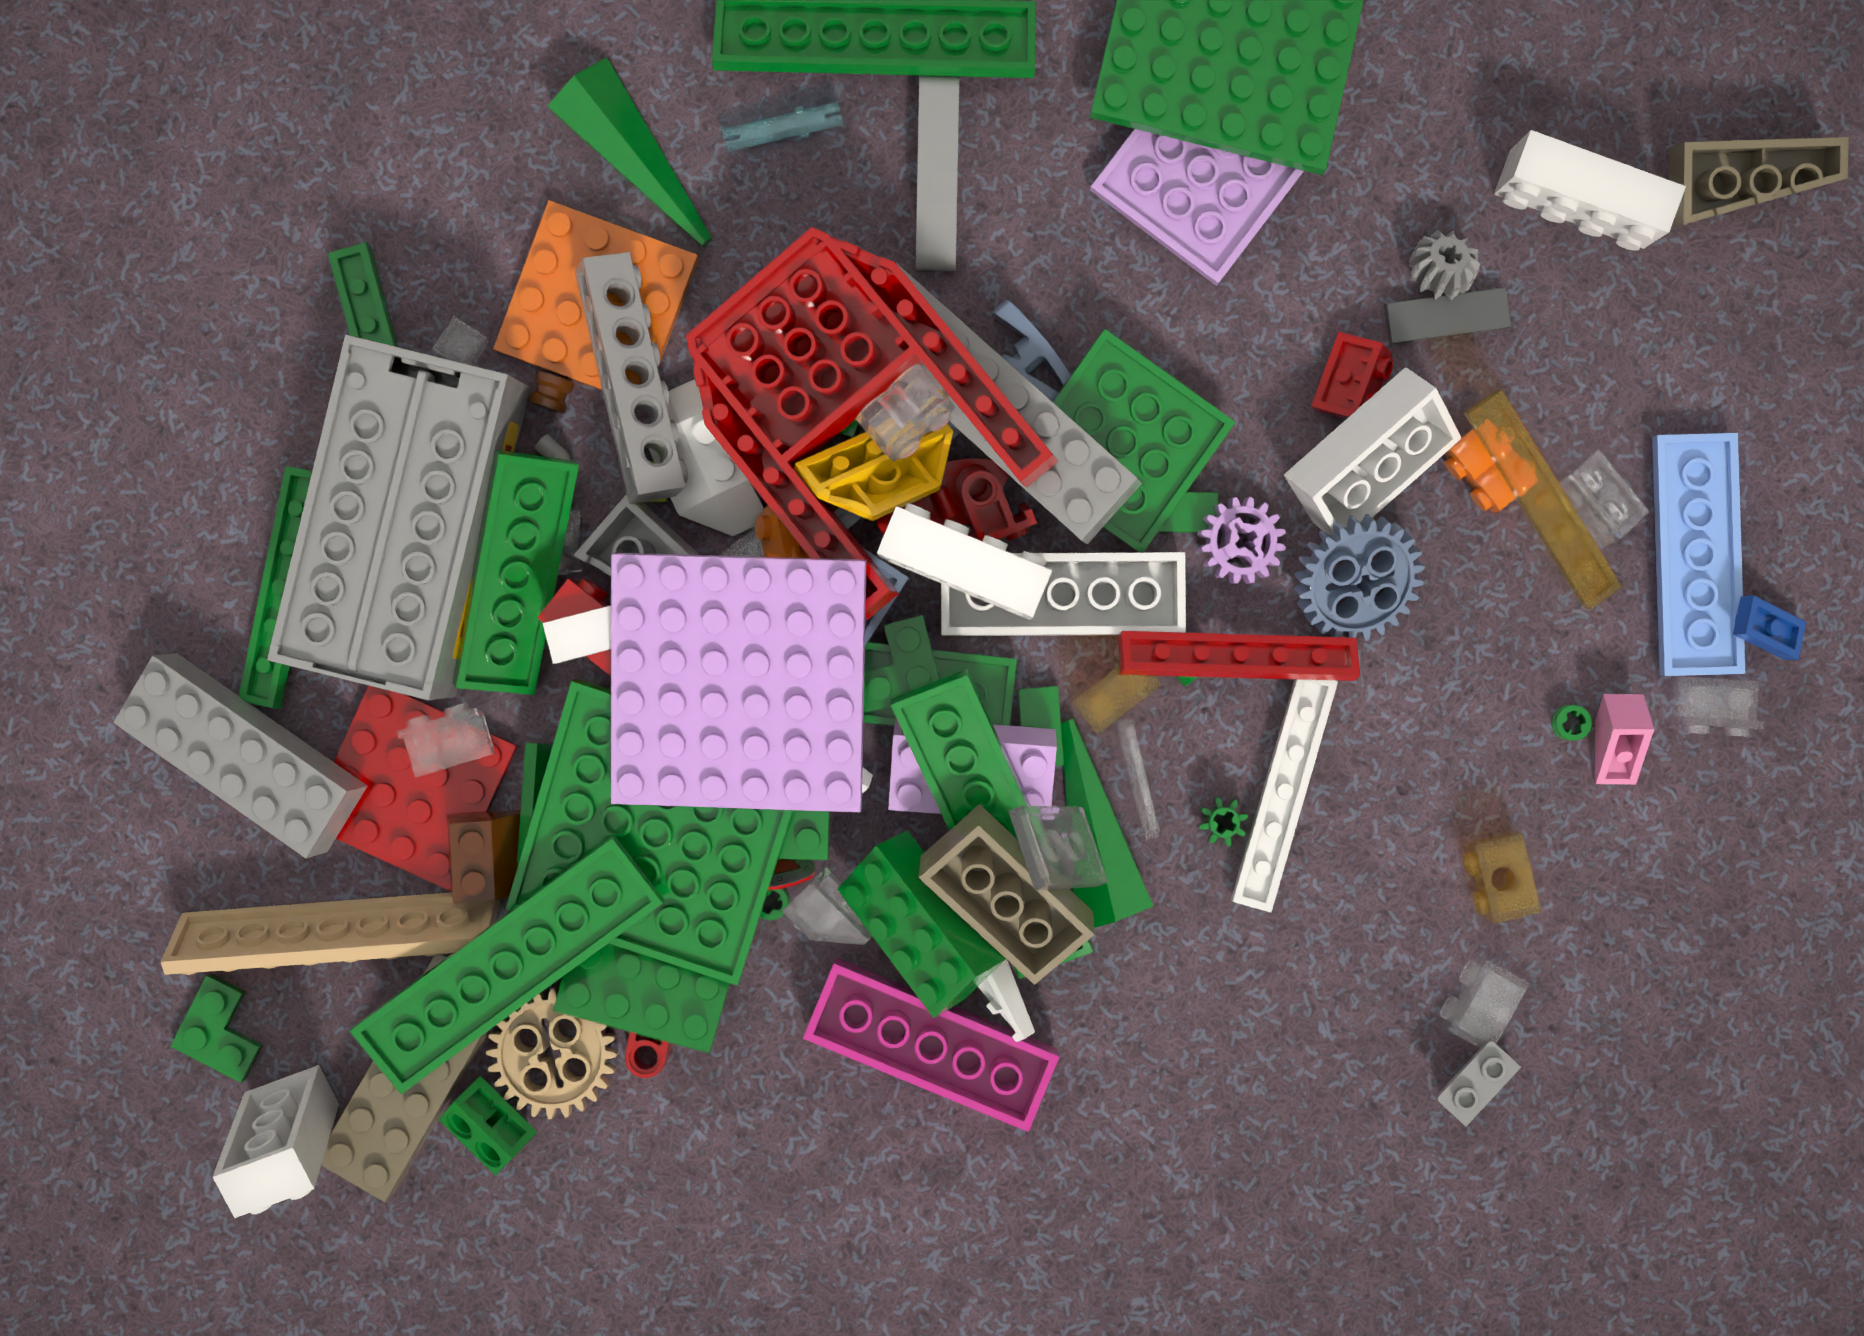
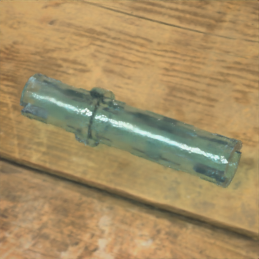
(783, 126)

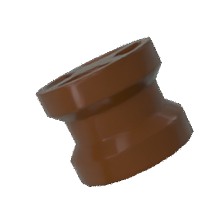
(550, 392)

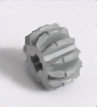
(1444, 264)

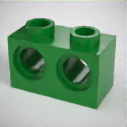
(487, 1125)

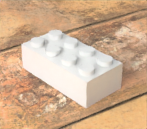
(1589, 191)
(1374, 453)
(964, 562)
(276, 1142)

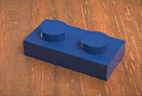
(1769, 627)

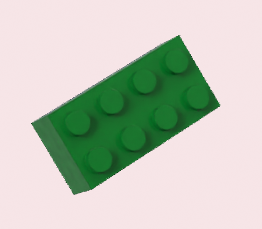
(916, 928)

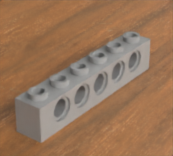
(617, 275)

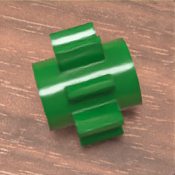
(1232, 817)

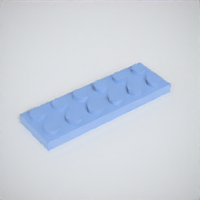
(1698, 553)

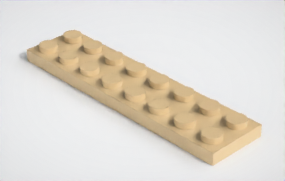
(324, 932)

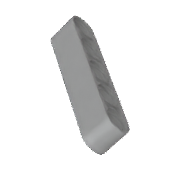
(937, 173)

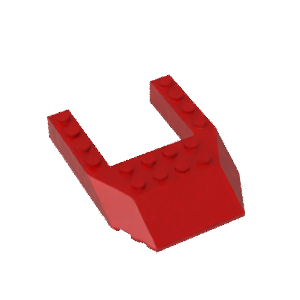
(803, 357)

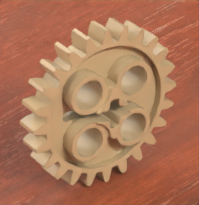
(516, 1059)

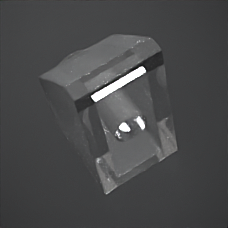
(825, 914)

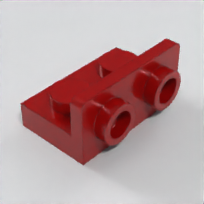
(1352, 375)

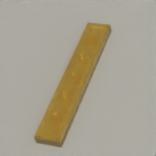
(1542, 499)

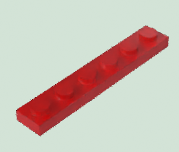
(1238, 656)

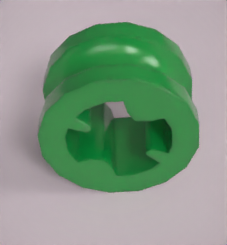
(1582, 728)
(777, 912)

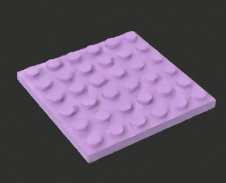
(737, 681)

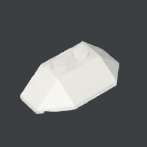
(715, 488)

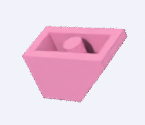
(1621, 738)

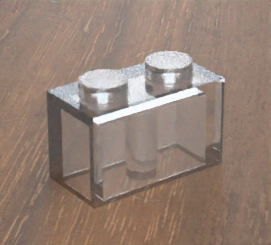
(1482, 1002)

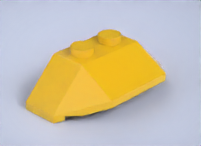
(868, 482)

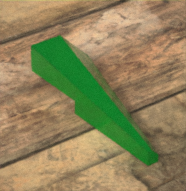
(607, 120)
(1124, 890)

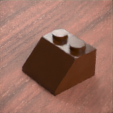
(482, 855)

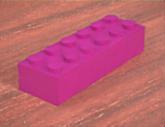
(947, 1054)

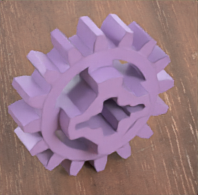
(1251, 552)

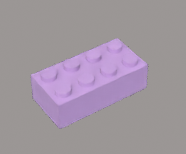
(1027, 748)

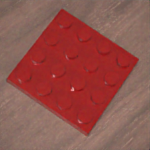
(402, 814)

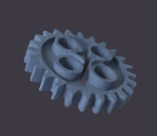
(1359, 577)

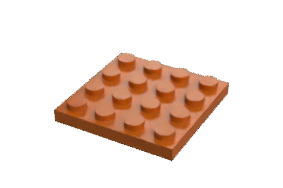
(546, 310)

